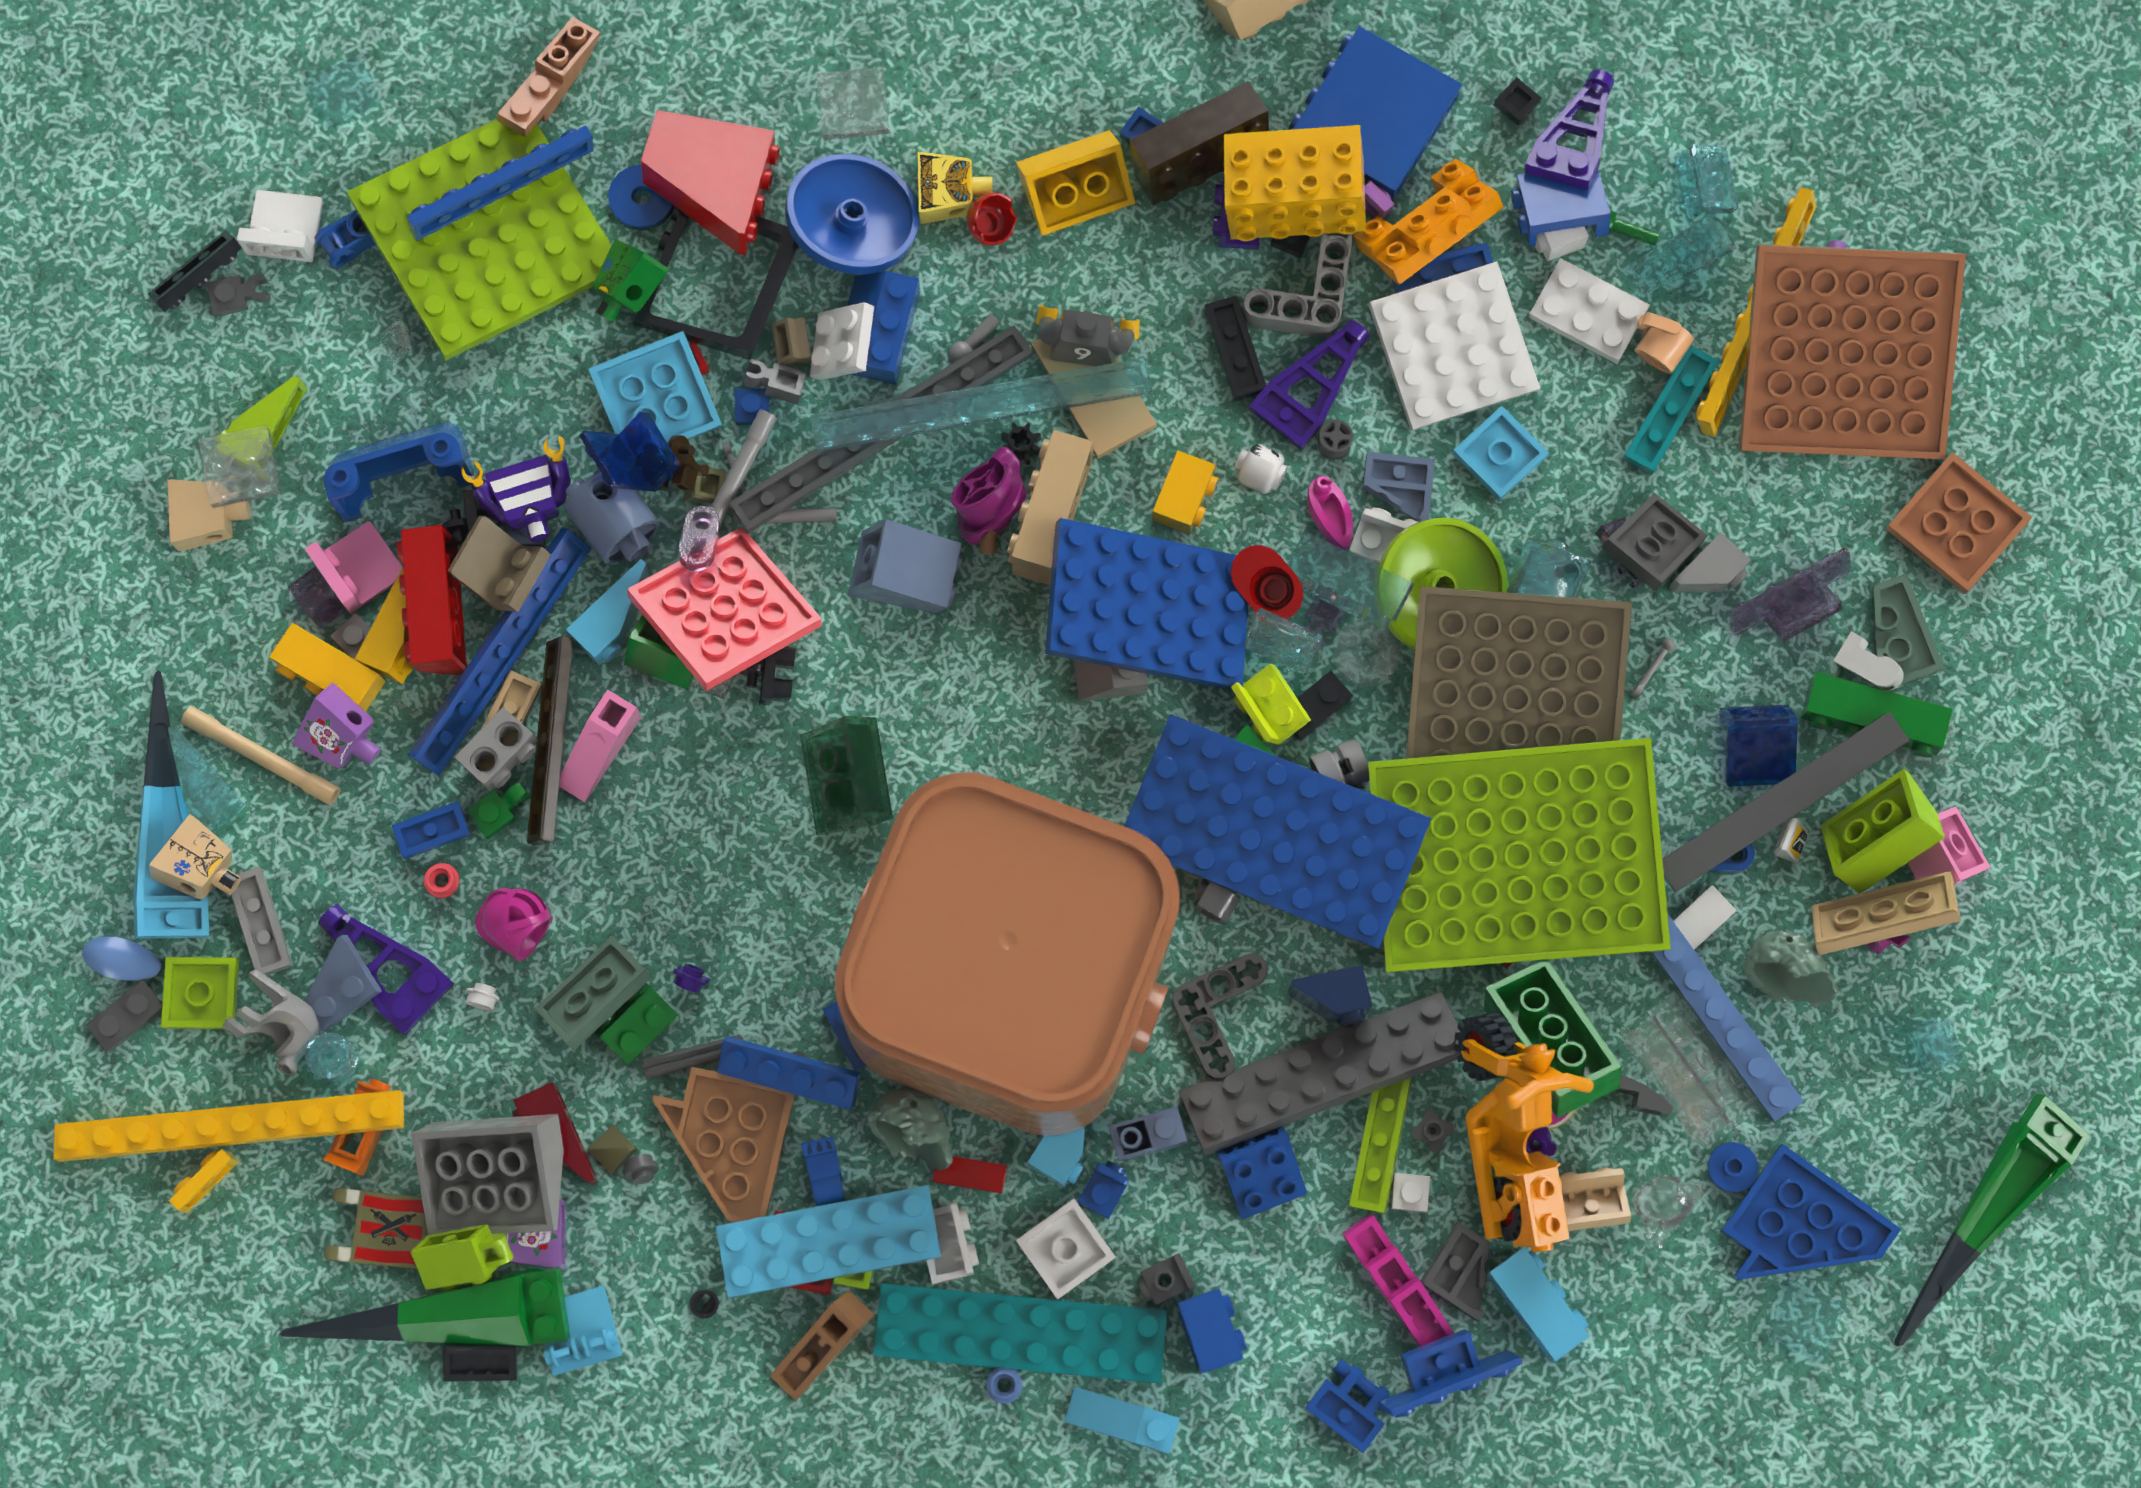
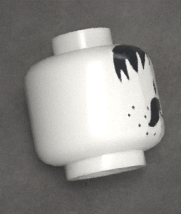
(1260, 468)

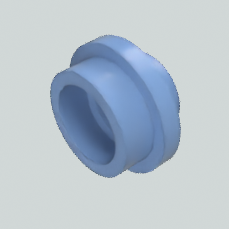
(1009, 1396)

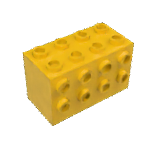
(1294, 182)

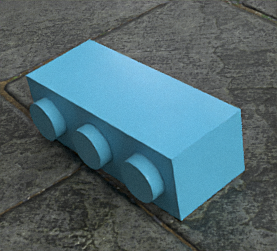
(1539, 1304)

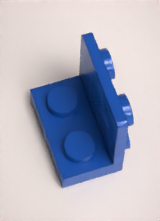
(1262, 1172)

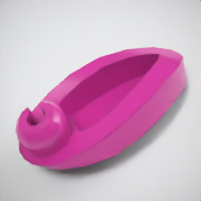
(1330, 512)

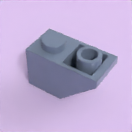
(1148, 1134)

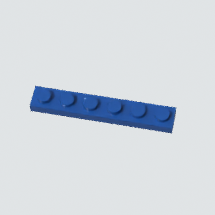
(492, 187)

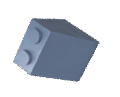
(905, 567)

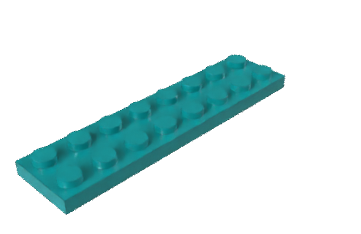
(1020, 1333)

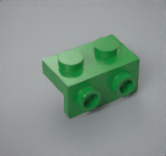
(636, 1023)

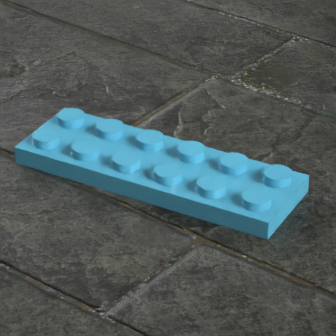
(828, 1241)

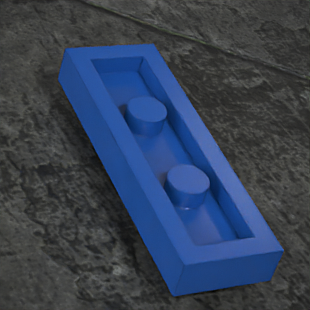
(1447, 265)

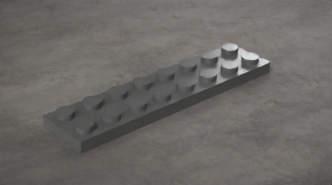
(1322, 1073)

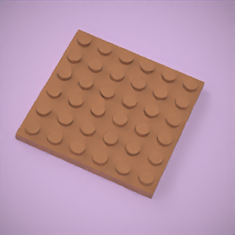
(1851, 351)

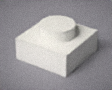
(1410, 1192)

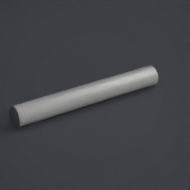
(802, 515)

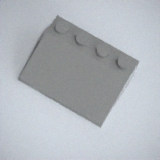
(491, 1173)

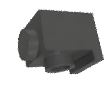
(1180, 1280)

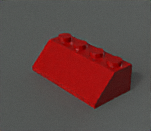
(432, 601)

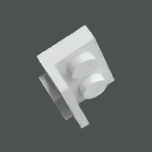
(1376, 533)

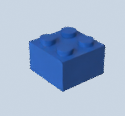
(1210, 1331)

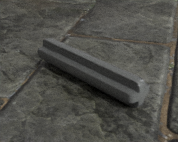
(683, 1058)

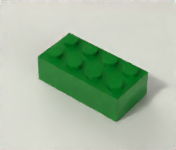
(1546, 1012)

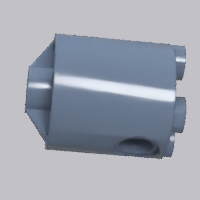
(611, 519)

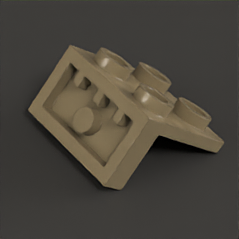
(497, 566)

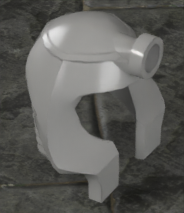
(289, 1023)

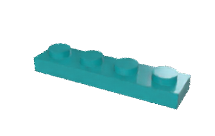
(1670, 410)

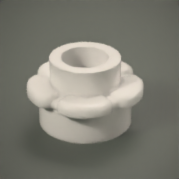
(482, 997)

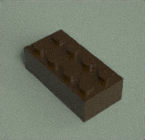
(1192, 144)

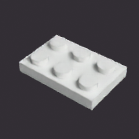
(1588, 311)

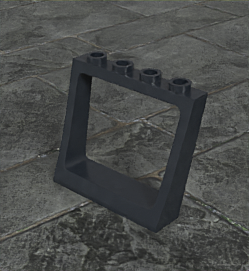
(746, 343)

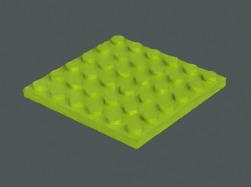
(494, 262)

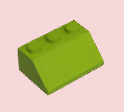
(1881, 832)

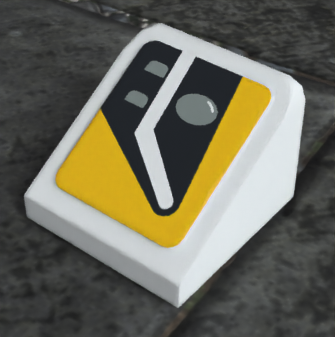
(1791, 840)

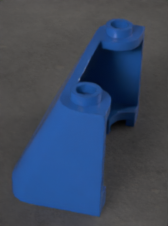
(351, 471)

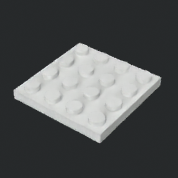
(1454, 346)

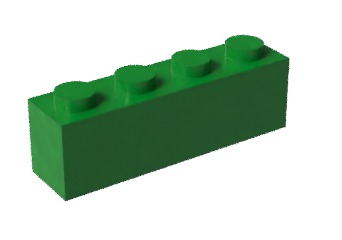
(1854, 706)

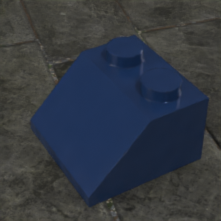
(1335, 995)

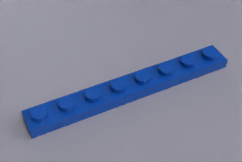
(498, 656)

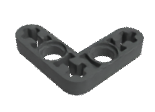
(1207, 1000)

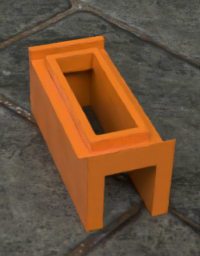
(359, 1162)

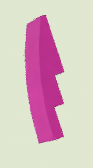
(1396, 1281)

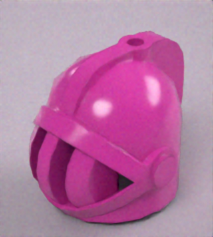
(513, 921)

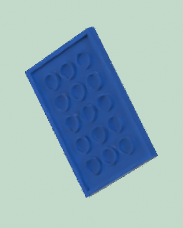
(1145, 605)

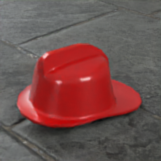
(1267, 581)

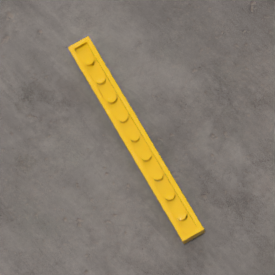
(229, 1126)

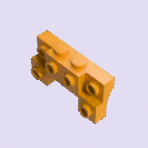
(1432, 227)

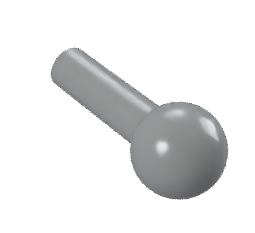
(962, 348)

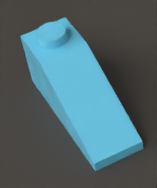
(607, 620)
(1059, 1157)
(1122, 1420)

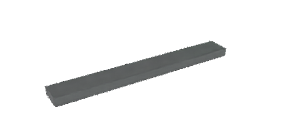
(1783, 801)

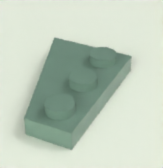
(1902, 630)

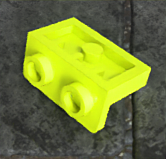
(1270, 705)

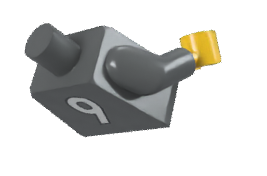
(1085, 336)

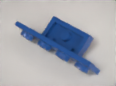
(1445, 1368)

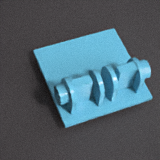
(591, 1333)

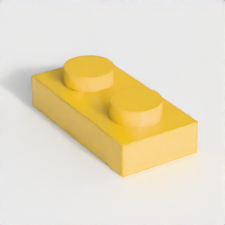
(193, 1189)

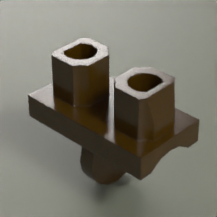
(686, 475)

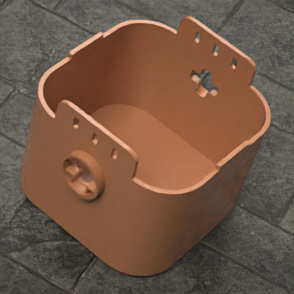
(1008, 953)

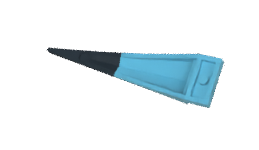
(159, 908)

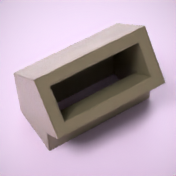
(791, 342)

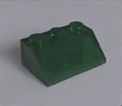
(846, 775)

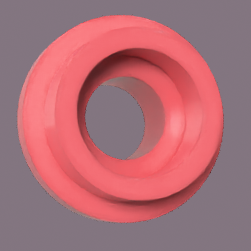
(436, 871)

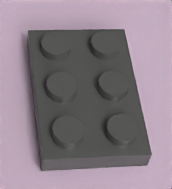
(1654, 542)

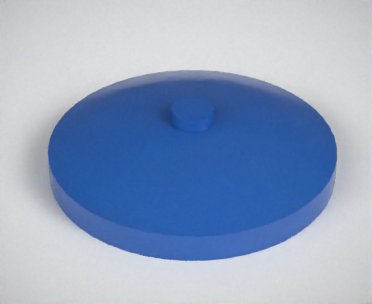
(852, 214)

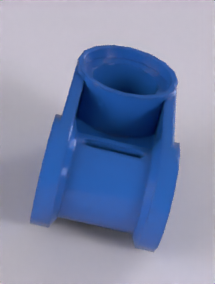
(346, 236)

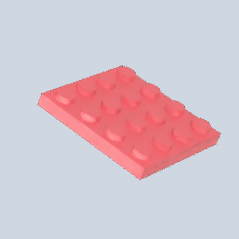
(727, 613)

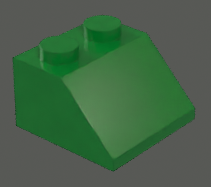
(653, 656)

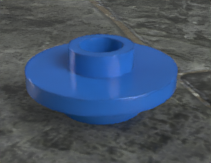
(1732, 1167)

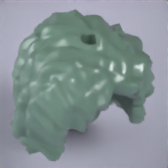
(1789, 969)
(912, 1127)

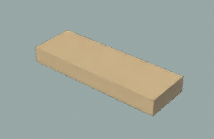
(518, 698)

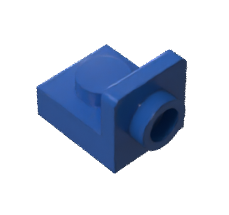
(1104, 1189)

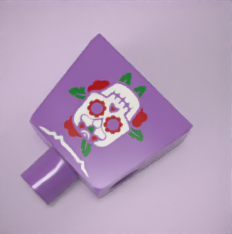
(336, 729)
(541, 1248)

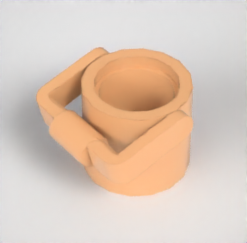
(1663, 342)

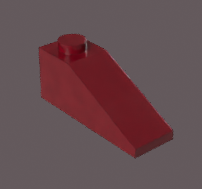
(549, 1101)

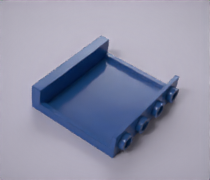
(1390, 97)

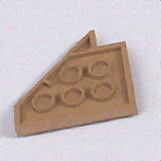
(731, 1137)

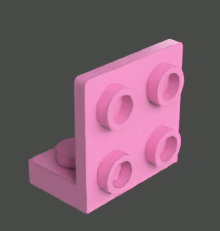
(357, 566)

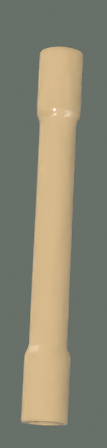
(213, 729)

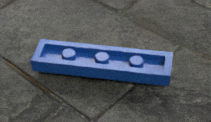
(789, 1072)

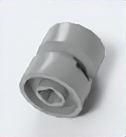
(1353, 760)

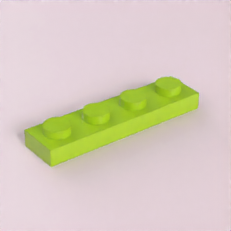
(1380, 1147)

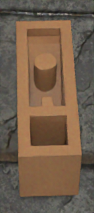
(822, 1344)

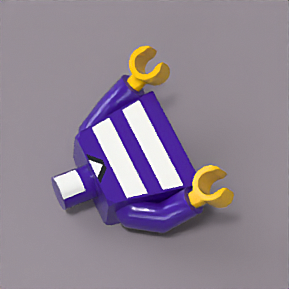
(525, 492)

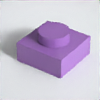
(1377, 201)

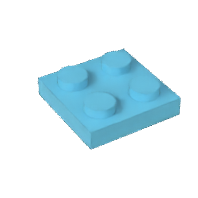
(1500, 453)

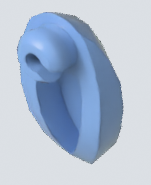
(120, 959)

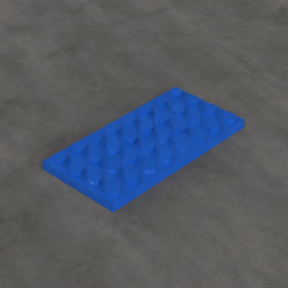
(1277, 831)

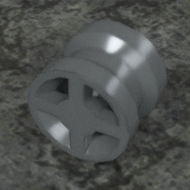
(1337, 432)

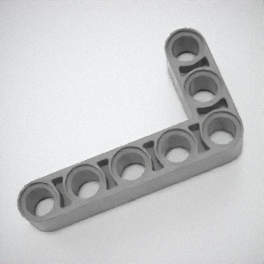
(1308, 306)

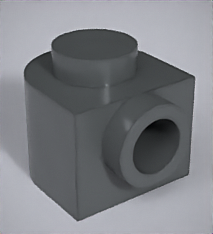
(1215, 902)

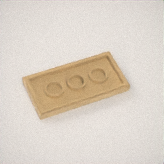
(1104, 423)
(1885, 913)

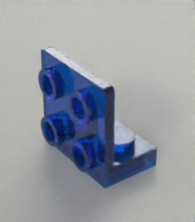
(635, 457)
(1759, 744)

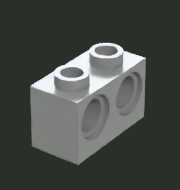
(489, 743)

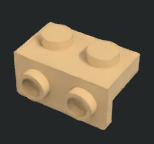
(1595, 1199)

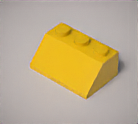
(1076, 182)

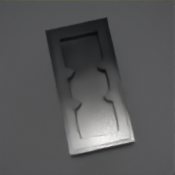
(479, 1362)

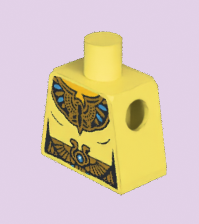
(947, 186)

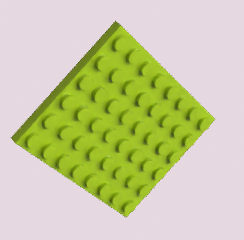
(1528, 855)

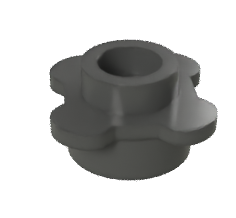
(1422, 1132)

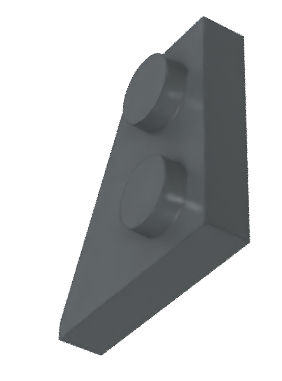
(1459, 1270)

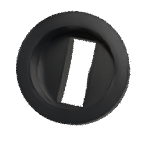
(710, 1306)

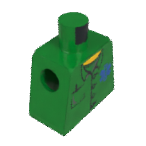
(627, 279)

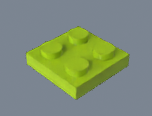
(199, 992)

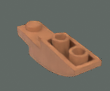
(551, 79)

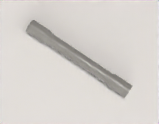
(754, 441)

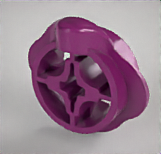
(988, 495)

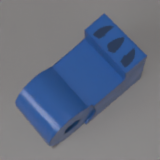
(824, 1171)

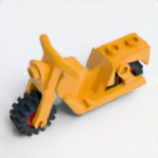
(1527, 1195)

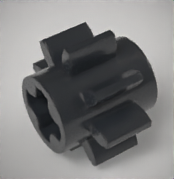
(1015, 436)

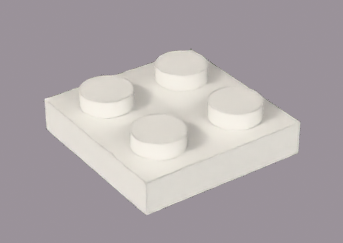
(841, 341)
(1065, 1249)

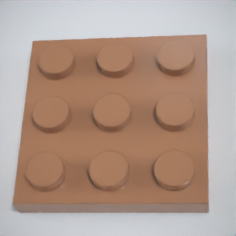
(1958, 523)

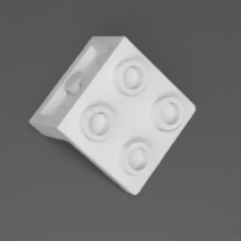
(282, 226)

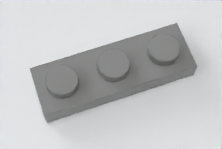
(260, 923)

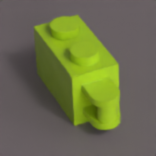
(460, 1257)

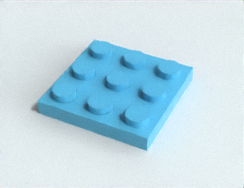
(660, 382)

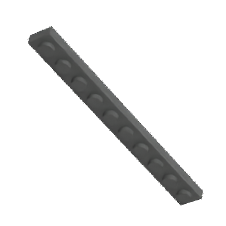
(821, 468)

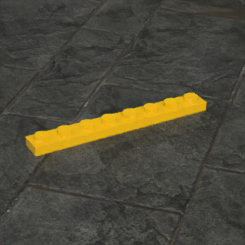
(1734, 356)

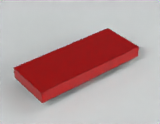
(973, 1175)

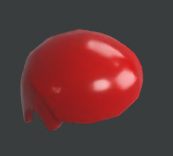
(991, 219)

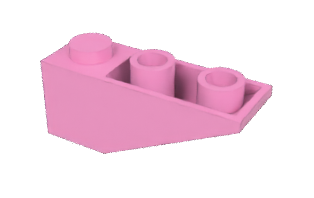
(598, 745)

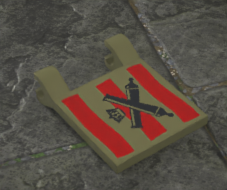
(384, 1229)

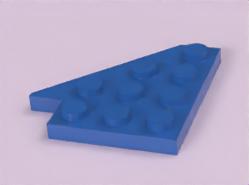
(1803, 1221)

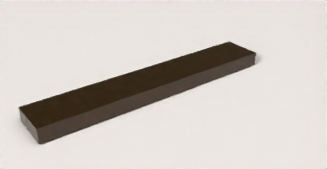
(550, 741)

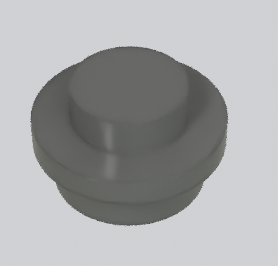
(640, 1169)

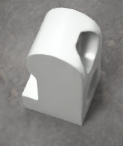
(1878, 671)

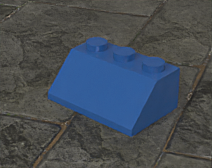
(894, 305)

